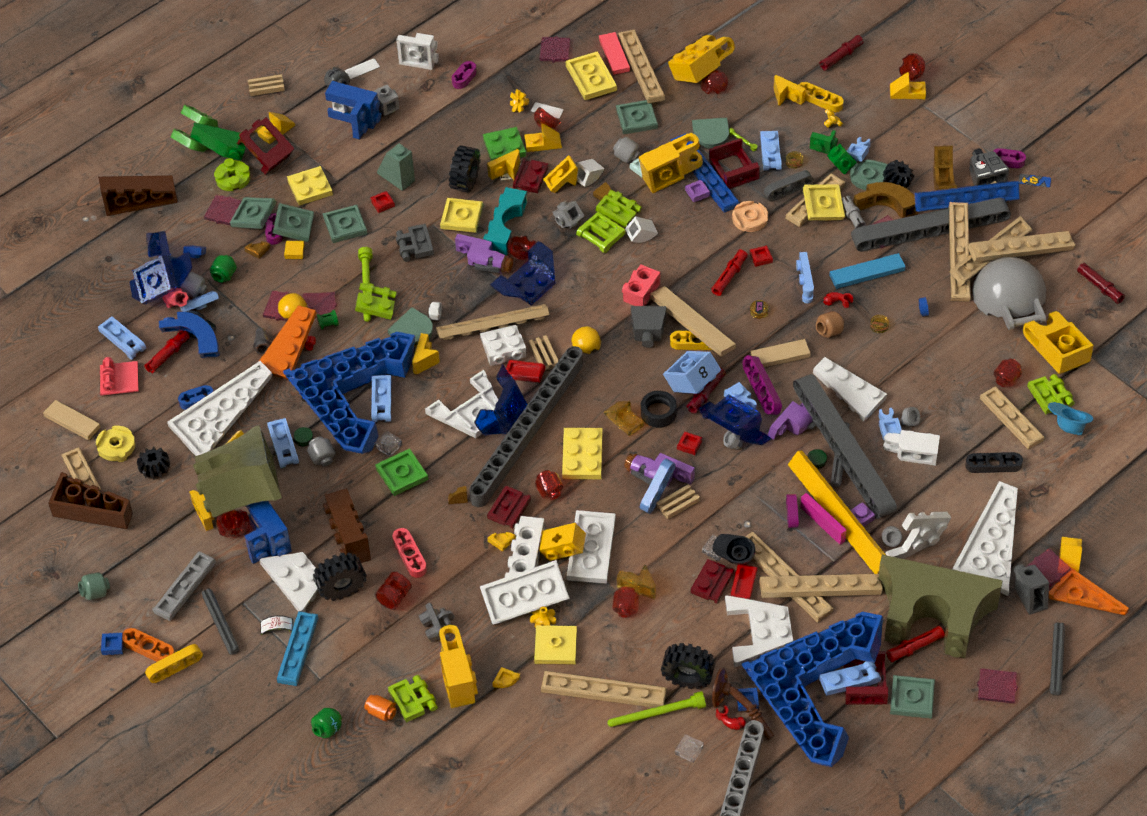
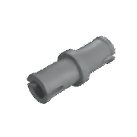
(853, 212)

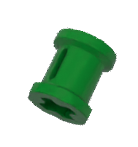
(327, 319)

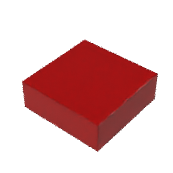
(382, 201)
(761, 256)
(689, 443)

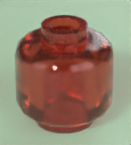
(1007, 373)
(549, 485)
(625, 602)

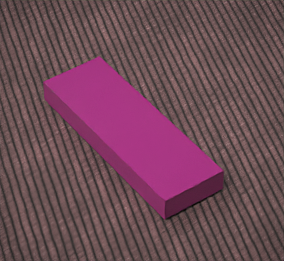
(823, 518)

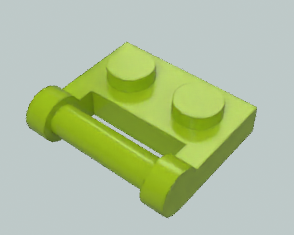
(603, 227)

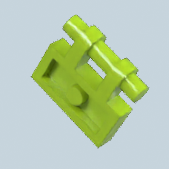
(616, 211)
(375, 305)
(1044, 392)
(407, 701)

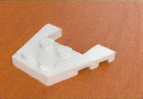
(464, 416)
(924, 533)
(768, 626)

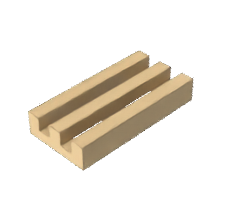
(266, 85)
(539, 342)
(676, 499)

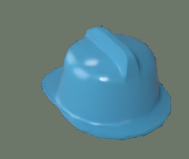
(1070, 419)

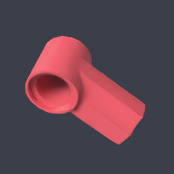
(175, 298)

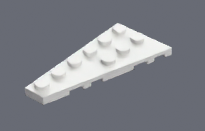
(211, 417)
(991, 541)

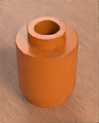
(380, 707)

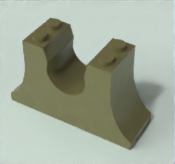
(237, 474)
(939, 593)

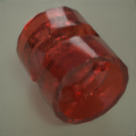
(393, 590)

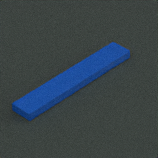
(718, 189)
(940, 198)

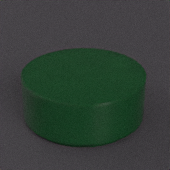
(303, 436)
(818, 458)

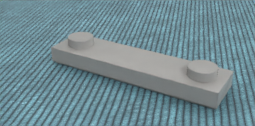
(184, 586)

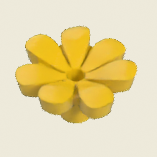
(519, 101)
(832, 119)
(543, 617)

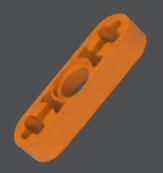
(144, 638)

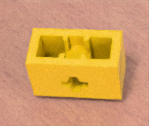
(562, 541)

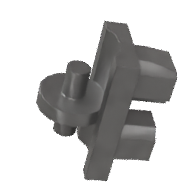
(439, 620)

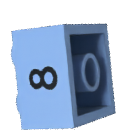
(692, 372)

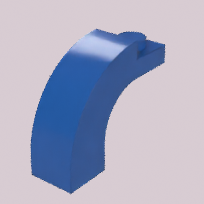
(194, 324)

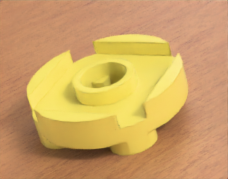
(119, 452)

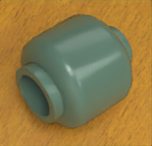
(93, 586)

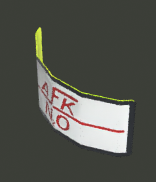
(276, 622)

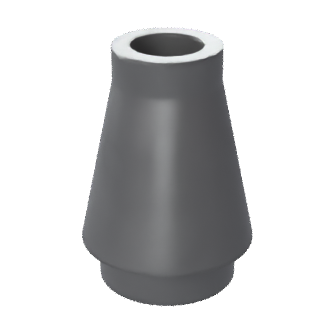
(261, 341)

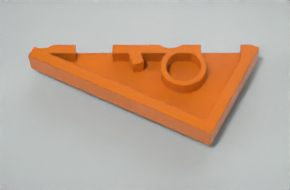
(1081, 591)

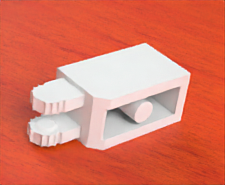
(913, 446)

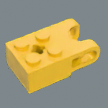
(700, 58)
(670, 162)
(1059, 342)
(457, 669)

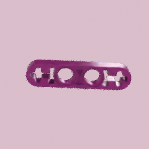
(771, 402)

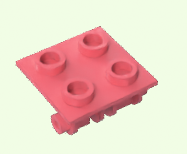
(118, 377)

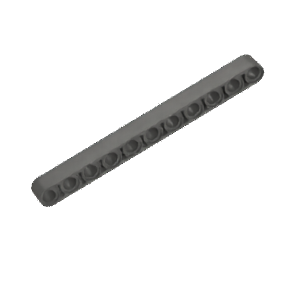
(526, 426)

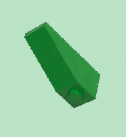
(219, 140)

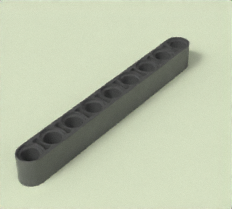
(926, 225)
(844, 446)

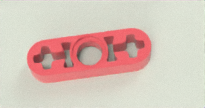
(409, 545)

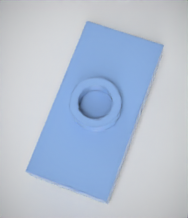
(200, 301)

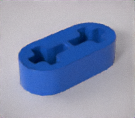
(193, 395)

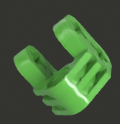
(199, 117)

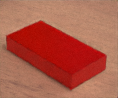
(526, 370)
(744, 581)

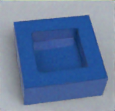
(195, 251)
(112, 644)
(751, 694)

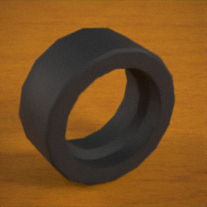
(658, 420)

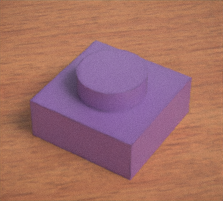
(697, 191)
(863, 514)

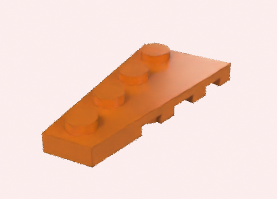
(289, 342)

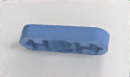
(657, 486)

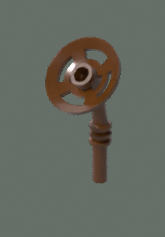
(723, 688)

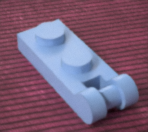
(770, 150)
(805, 277)
(121, 337)
(381, 398)
(282, 442)
(838, 680)

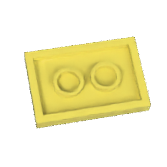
(591, 75)
(582, 453)

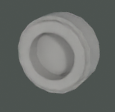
(910, 416)
(732, 440)
(891, 536)

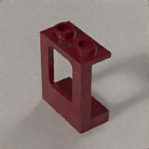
(276, 154)
(739, 176)
(868, 695)

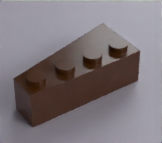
(136, 193)
(88, 504)
(347, 525)

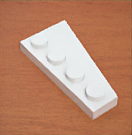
(856, 392)

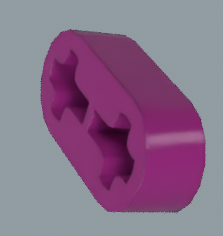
(466, 76)
(1009, 157)
(269, 231)
(792, 511)

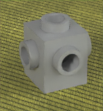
(388, 100)
(568, 214)

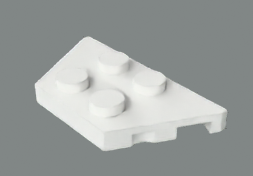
(293, 576)

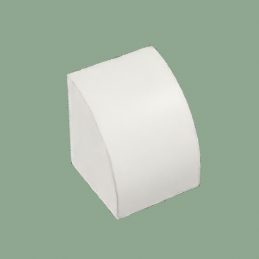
(588, 172)
(641, 230)

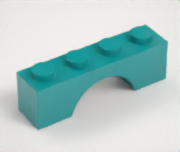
(511, 205)

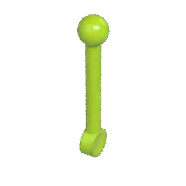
(753, 147)

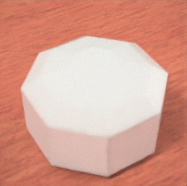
(435, 310)

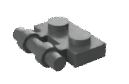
(420, 241)

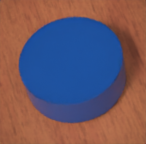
(923, 306)

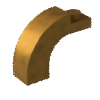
(943, 168)
(888, 195)

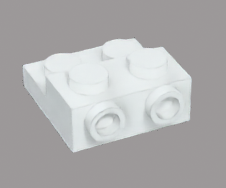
(417, 51)
(503, 345)

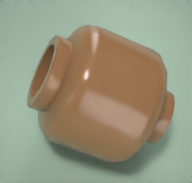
(830, 324)

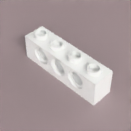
(527, 528)

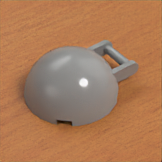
(1009, 290)

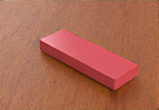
(614, 53)

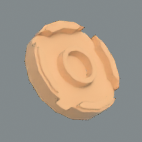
(750, 216)

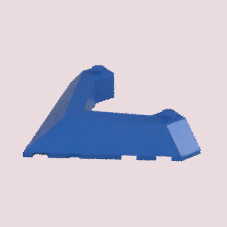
(326, 379)
(788, 670)

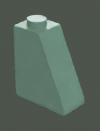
(398, 167)

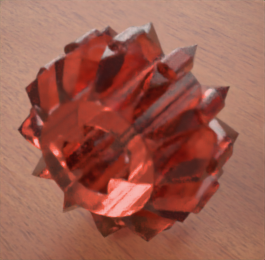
(233, 523)

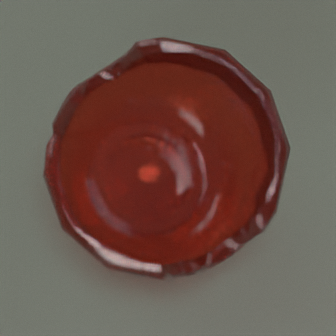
(914, 65)
(714, 82)
(544, 117)
(519, 247)

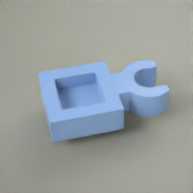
(859, 150)
(741, 393)
(888, 424)

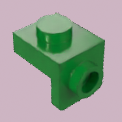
(822, 142)
(841, 158)

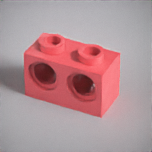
(641, 284)

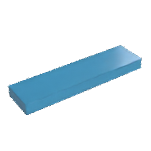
(867, 271)
(297, 648)

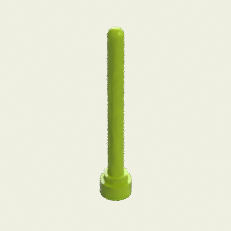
(365, 255)
(694, 701)

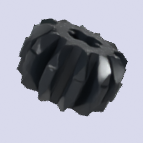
(898, 173)
(153, 462)

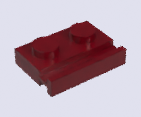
(530, 175)
(509, 507)
(712, 581)

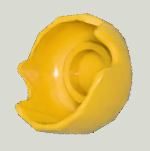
(289, 303)
(586, 339)

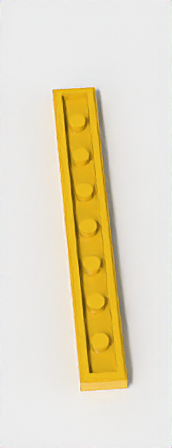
(833, 504)

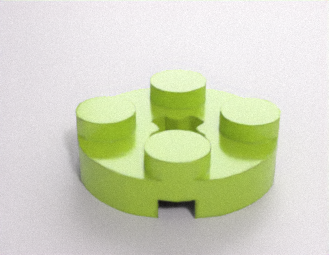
(228, 168)

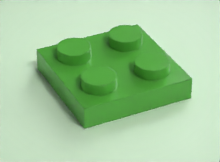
(503, 142)
(401, 472)

